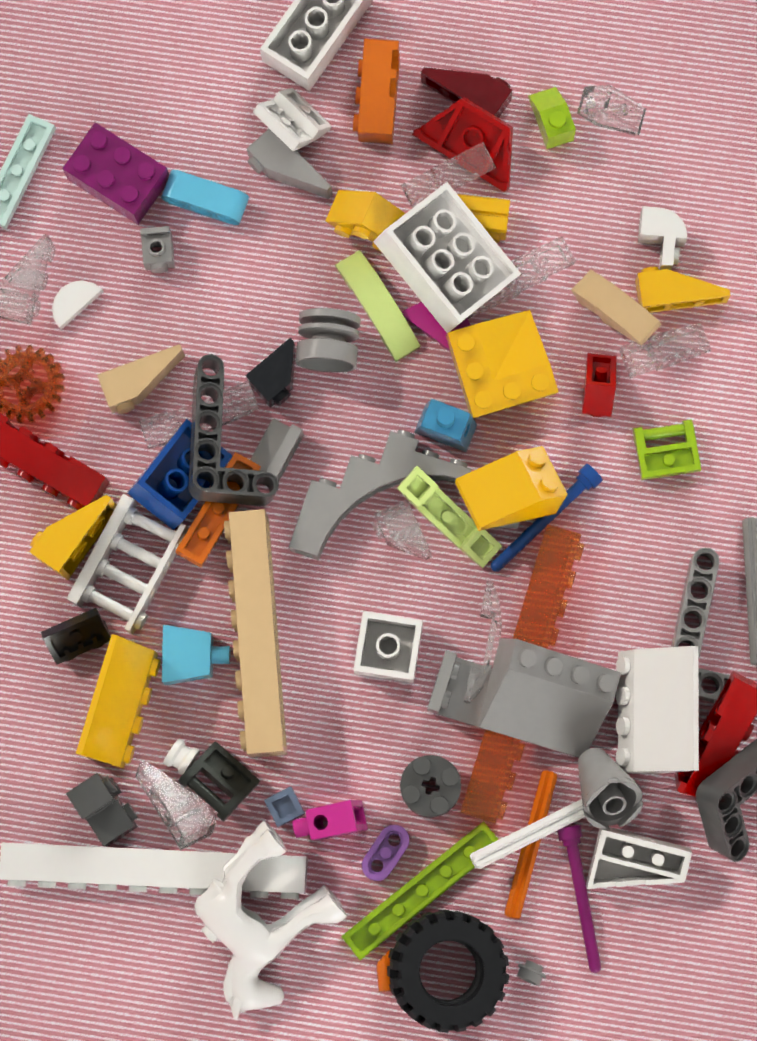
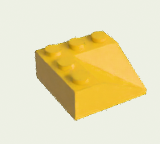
(501, 364)

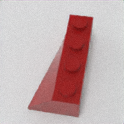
(49, 466)
(722, 731)

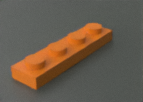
(210, 520)

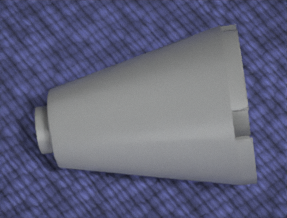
(607, 790)

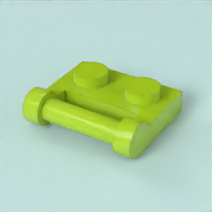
(667, 459)

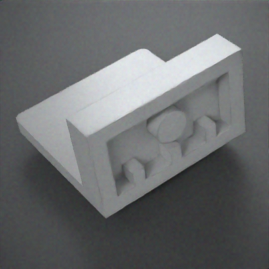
(450, 691)

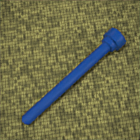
(586, 479)

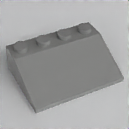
(547, 697)

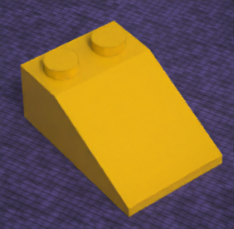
(512, 489)
(71, 538)

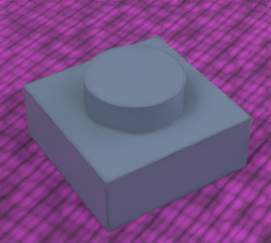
(284, 806)

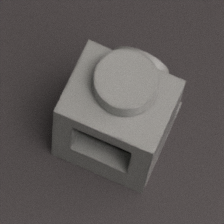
(157, 237)

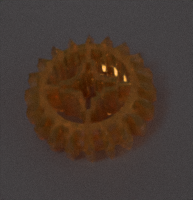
(49, 389)

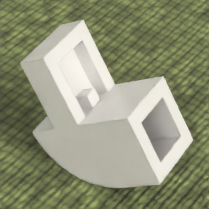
(665, 229)

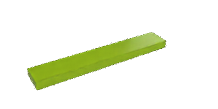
(417, 893)

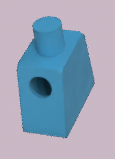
(446, 425)

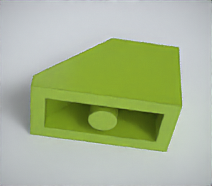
(552, 117)

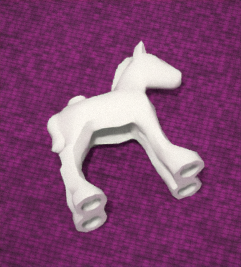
(245, 932)

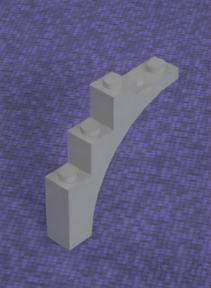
(328, 506)

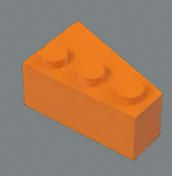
(377, 92)

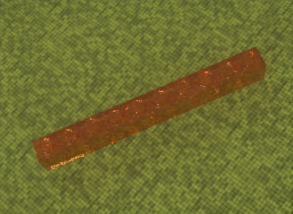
(536, 626)

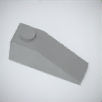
(286, 166)

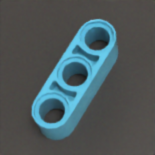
(205, 197)

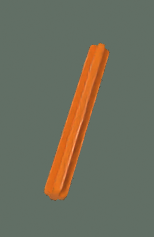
(528, 853)

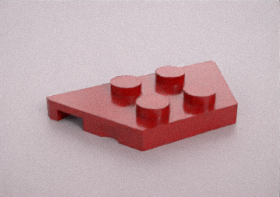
(466, 126)

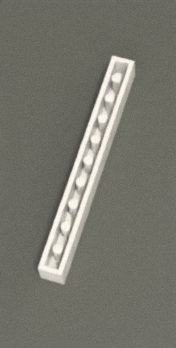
(144, 868)

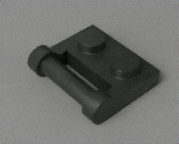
(226, 774)

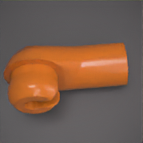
(383, 979)

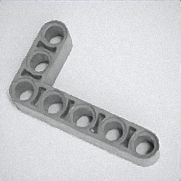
(701, 609)

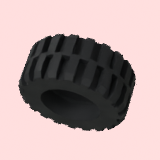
(489, 973)

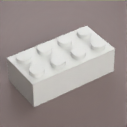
(311, 37)

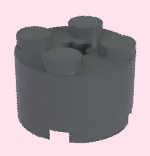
(422, 771)

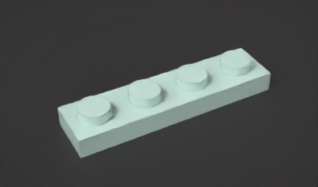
(22, 164)

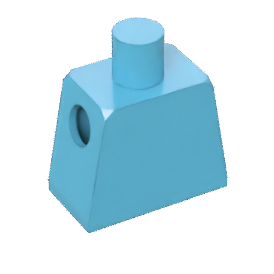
(190, 655)

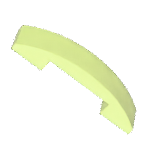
(378, 305)
(448, 517)

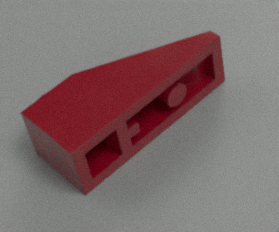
(479, 88)

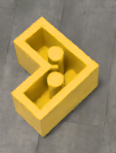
(362, 214)

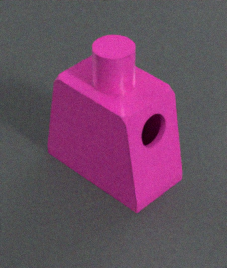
(342, 819)

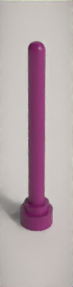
(570, 838)

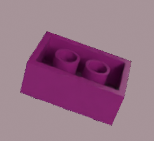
(116, 173)

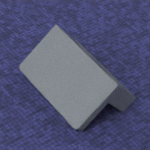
(277, 447)

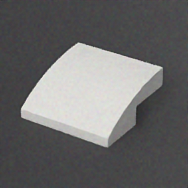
(292, 119)

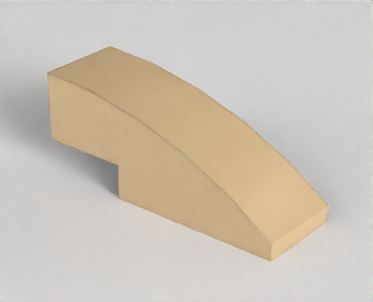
(615, 307)

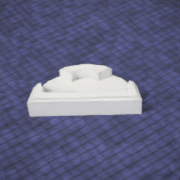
(73, 300)

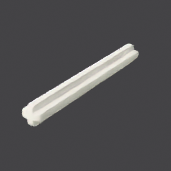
(527, 835)

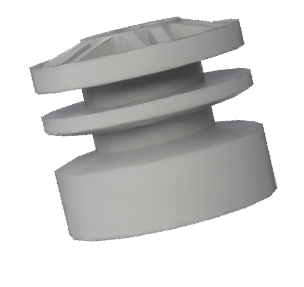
(328, 340)

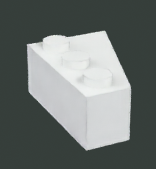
(634, 859)

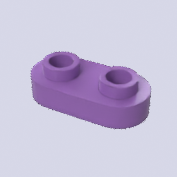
(386, 853)

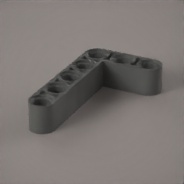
(211, 443)
(720, 803)

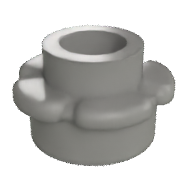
(531, 973)

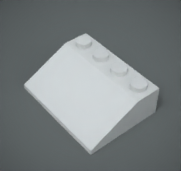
(446, 257)
(658, 710)

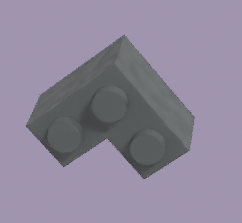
(101, 807)

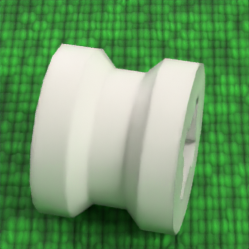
(181, 756)

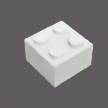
(388, 647)

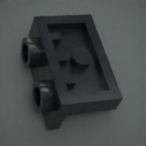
(76, 636)

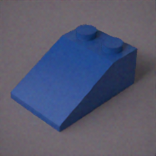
(165, 481)

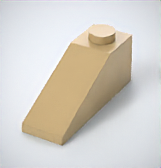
(136, 380)

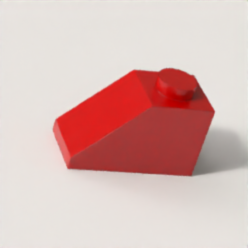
(599, 385)

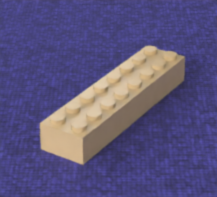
(257, 634)

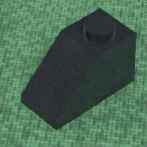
(275, 375)

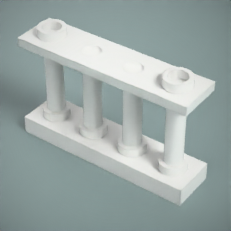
(98, 565)

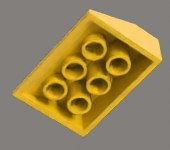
(118, 702)

